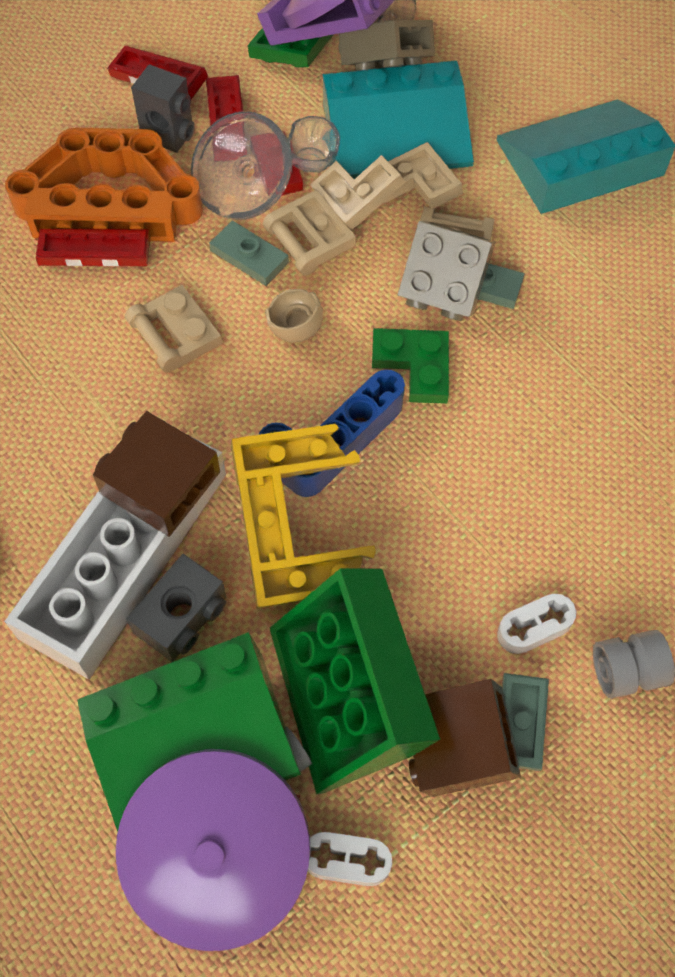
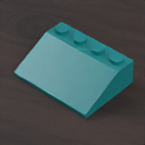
(397, 111)
(587, 154)

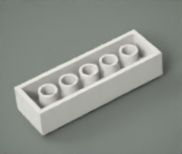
(96, 581)

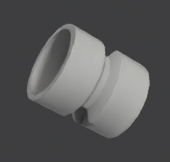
(639, 662)

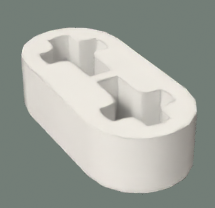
(532, 615)
(354, 847)

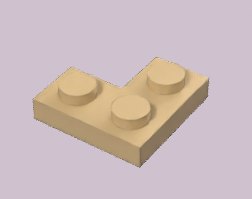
(428, 175)
(358, 197)

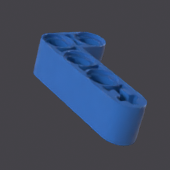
(351, 434)

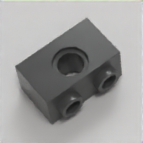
(164, 106)
(181, 584)

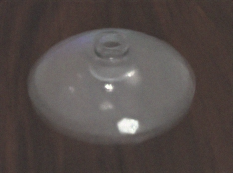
(228, 153)

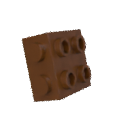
(156, 472)
(473, 742)

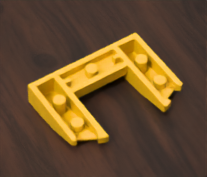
(258, 468)

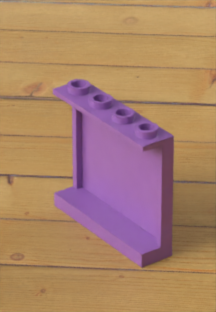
(345, 17)

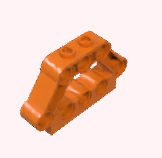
(50, 200)

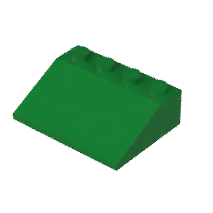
(352, 679)
(184, 707)

